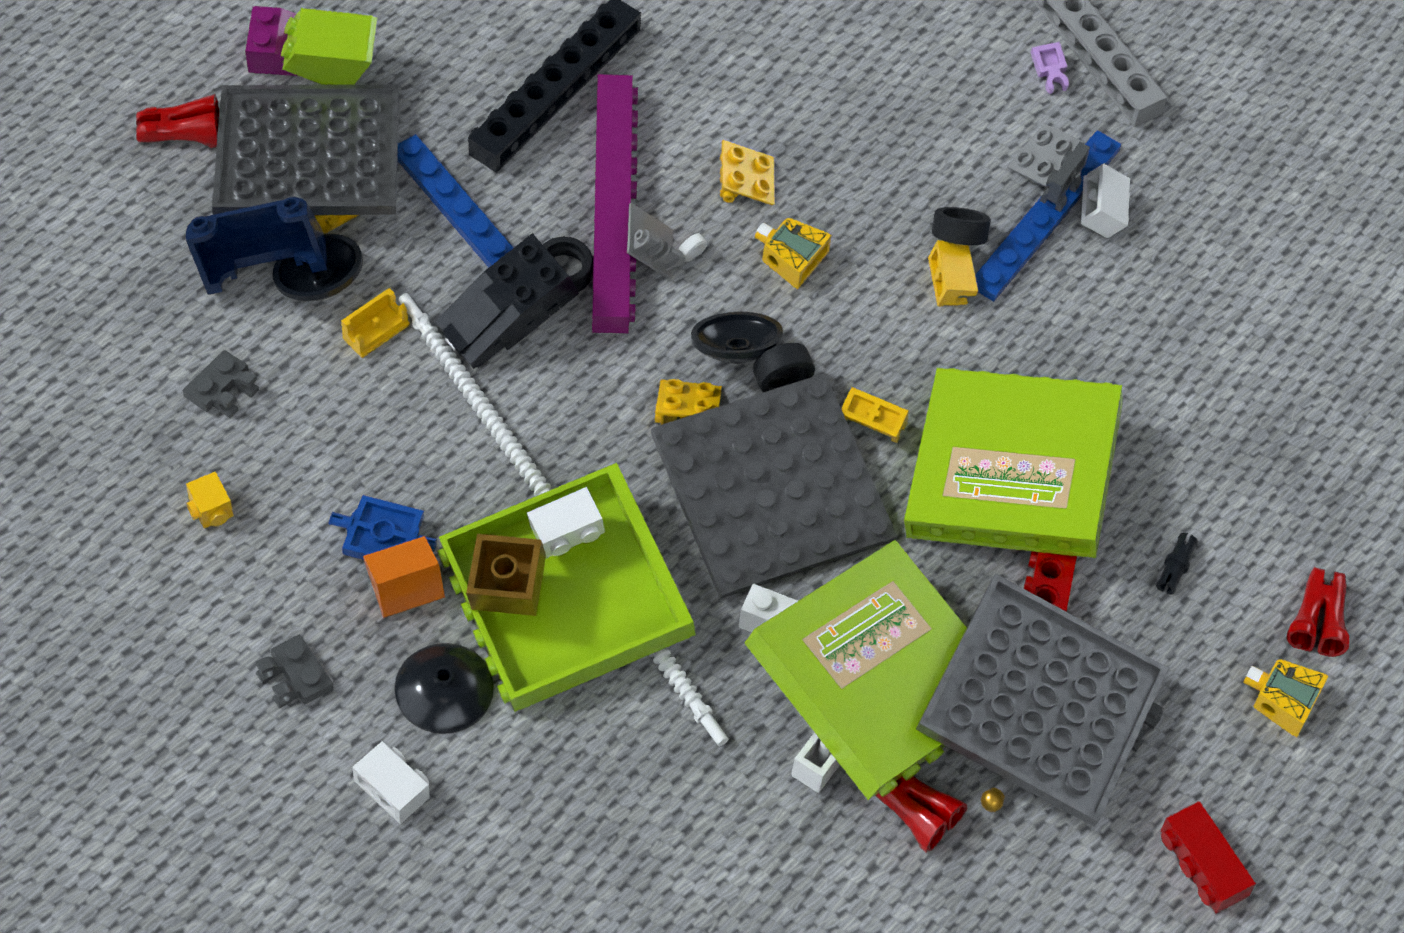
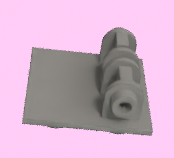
(1043, 154)
(652, 242)

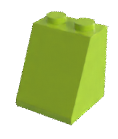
(329, 46)

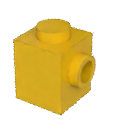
(208, 501)

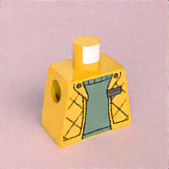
(793, 249)
(1286, 693)

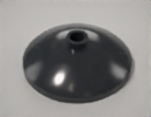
(343, 267)
(736, 336)
(446, 704)

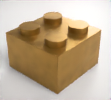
(506, 574)

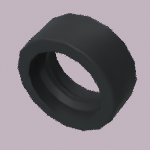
(961, 226)
(577, 249)
(783, 366)

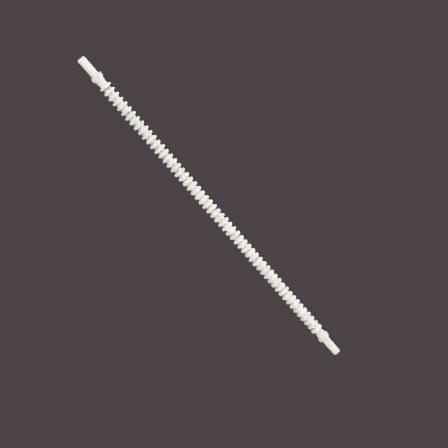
(512, 449)

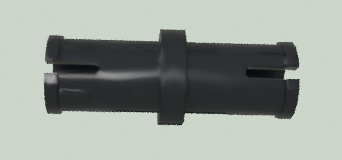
(1177, 563)

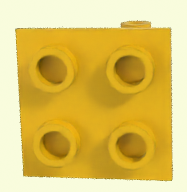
(746, 174)
(684, 399)

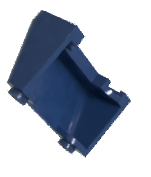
(255, 237)

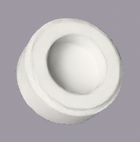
(693, 247)

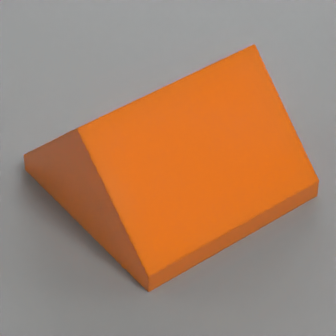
(405, 576)

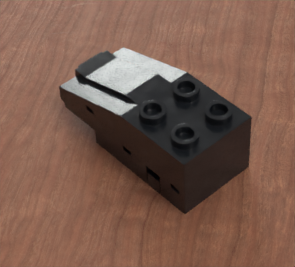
(506, 302)

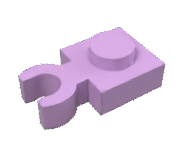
(1050, 62)

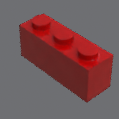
(1207, 857)

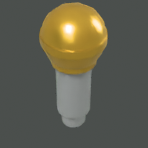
(993, 799)

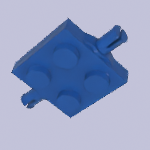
(379, 526)

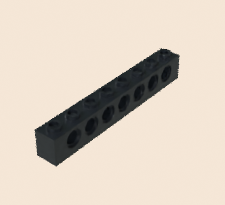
(553, 84)

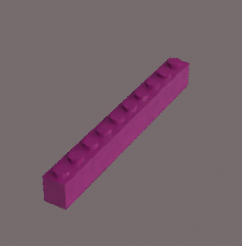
(612, 198)

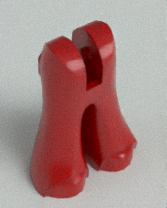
(189, 122)
(1334, 635)
(924, 810)

